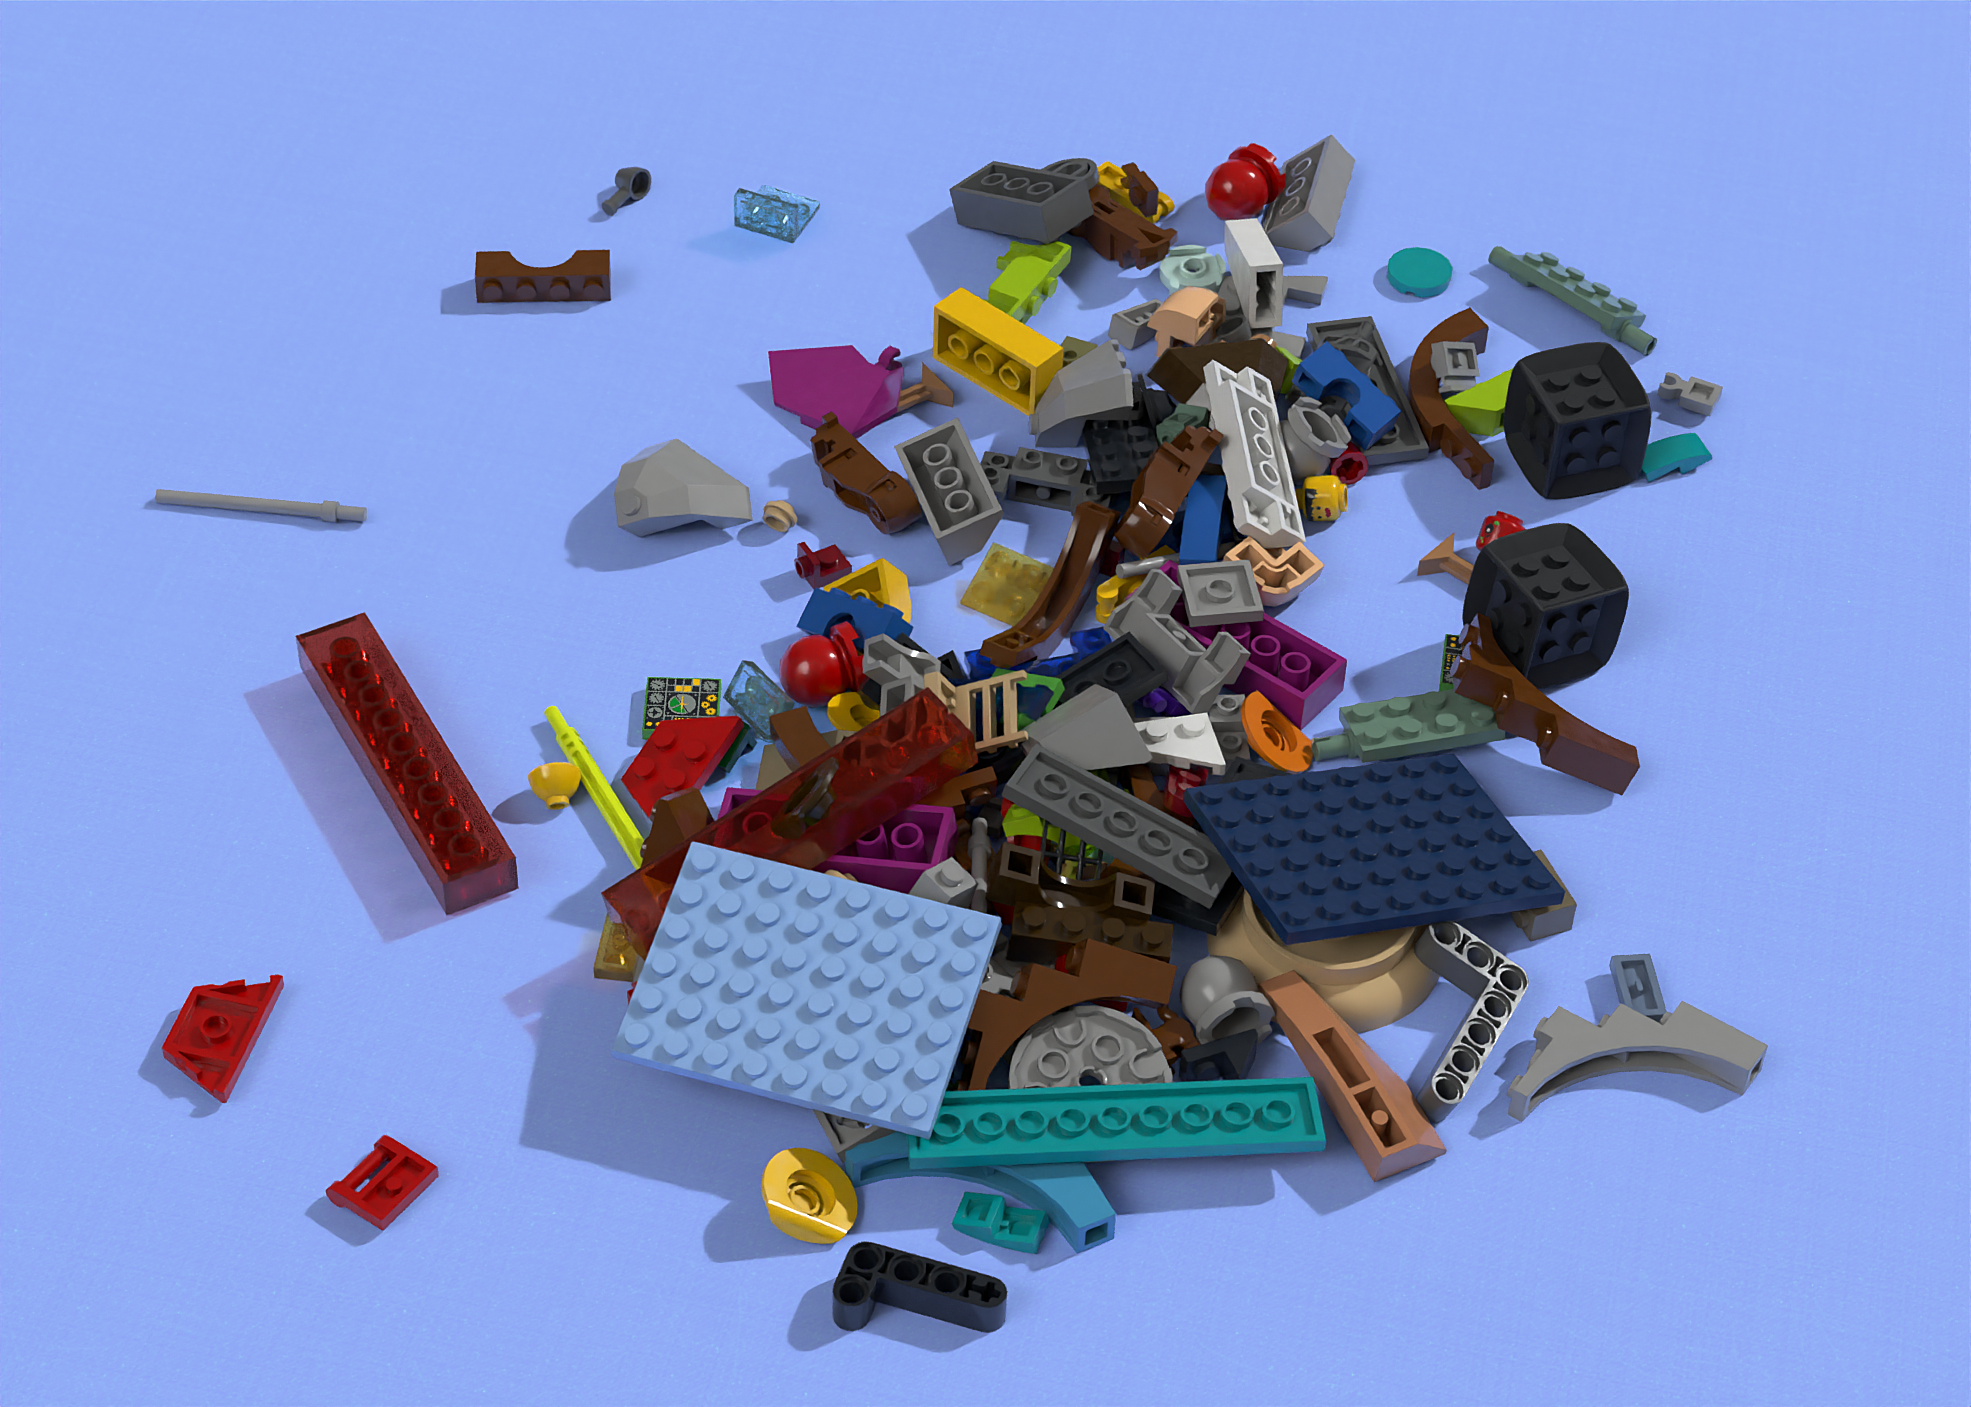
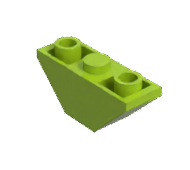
(1482, 406)

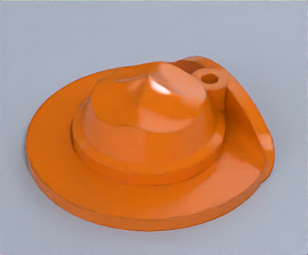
(1275, 735)

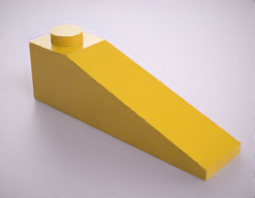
(879, 583)

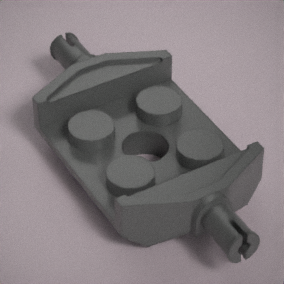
(1358, 353)

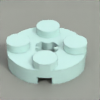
(1208, 269)

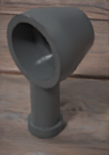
(632, 183)
(1233, 330)

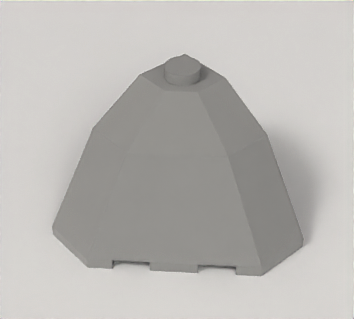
(1084, 390)
(674, 487)

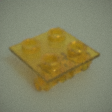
(1006, 585)

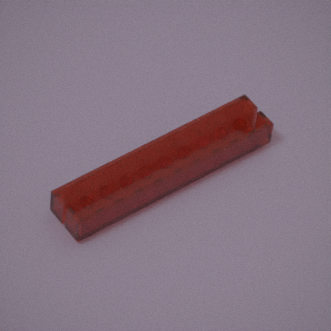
(877, 777)

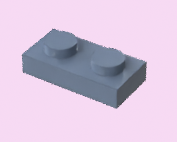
(1638, 984)

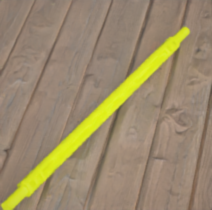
(597, 786)

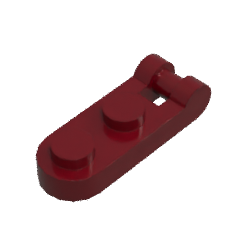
(1175, 783)

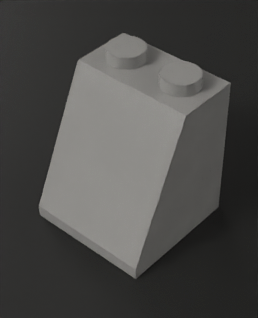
(1089, 732)

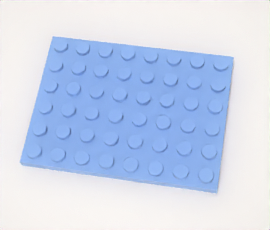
(808, 989)

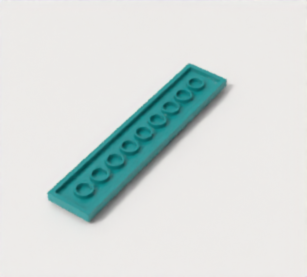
(1122, 1123)

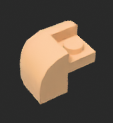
(1187, 318)
(1278, 572)

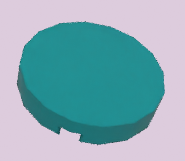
(1419, 271)

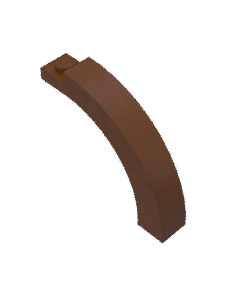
(801, 742)

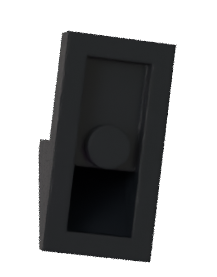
(1225, 1057)

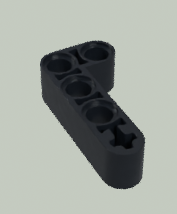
(972, 1301)

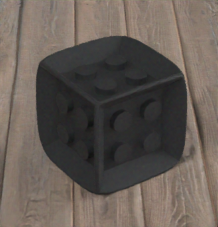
(1576, 420)
(1549, 602)

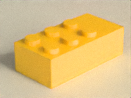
(994, 350)

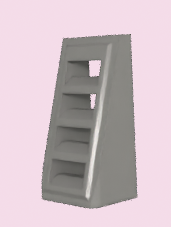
(1131, 324)

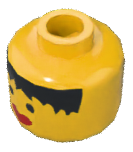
(1322, 498)

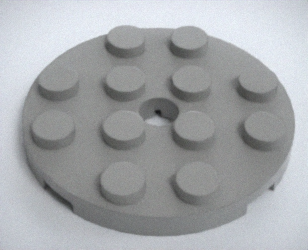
(1084, 1044)

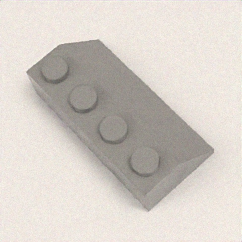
(1312, 197)
(951, 489)

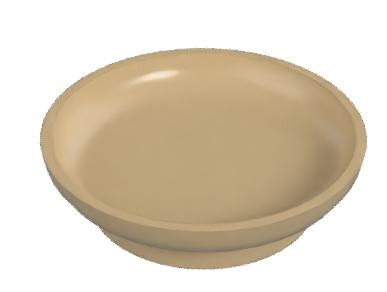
(1361, 976)

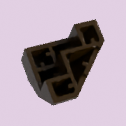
(1183, 376)

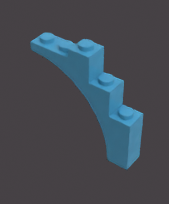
(1061, 1189)

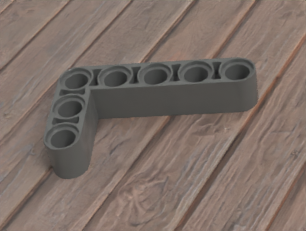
(1496, 989)

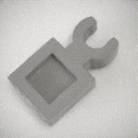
(1693, 395)

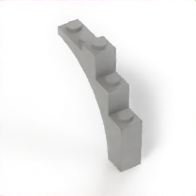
(1628, 1041)

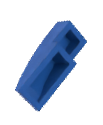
(1204, 520)

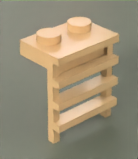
(962, 703)

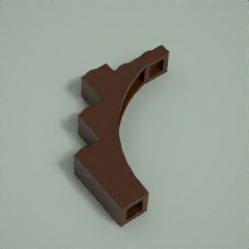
(1523, 710)
(1094, 974)

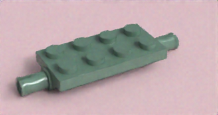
(1617, 316)
(1409, 727)

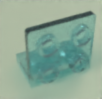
(773, 212)
(756, 698)

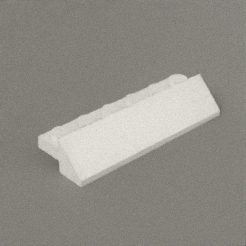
(1254, 456)

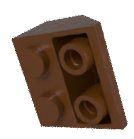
(674, 820)

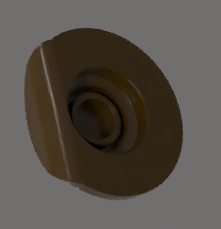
(807, 803)

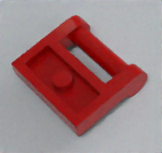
(390, 1189)

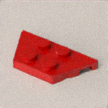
(679, 757)
(220, 1031)

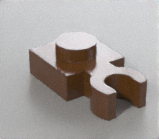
(1142, 190)

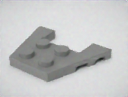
(1300, 288)

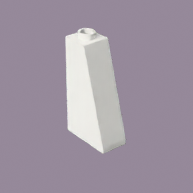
(1255, 272)

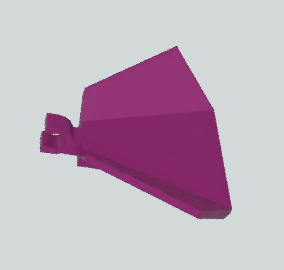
(839, 381)

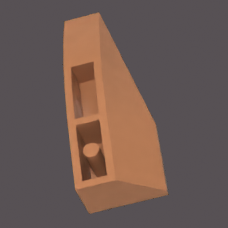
(1358, 1086)

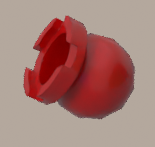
(1244, 183)
(821, 667)

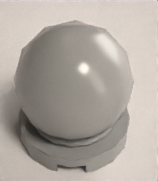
(1312, 439)
(1224, 999)

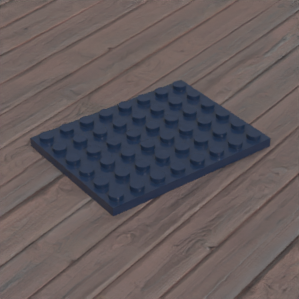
(1371, 848)

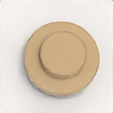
(779, 515)

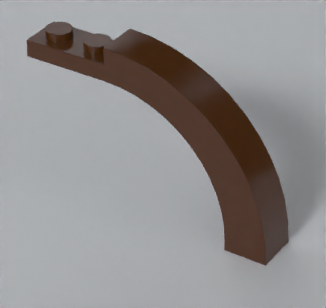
(1434, 418)
(1064, 593)

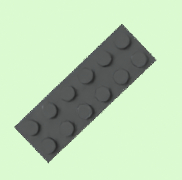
(1405, 439)
(1119, 825)

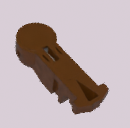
(1122, 233)
(862, 479)
(1163, 487)

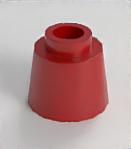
(1350, 465)

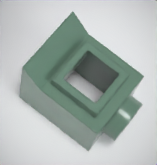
(1183, 416)

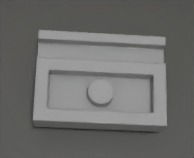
(1455, 365)

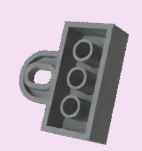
(1027, 199)

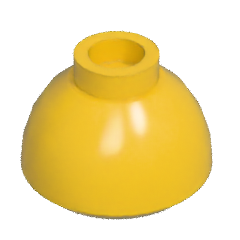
(555, 783)

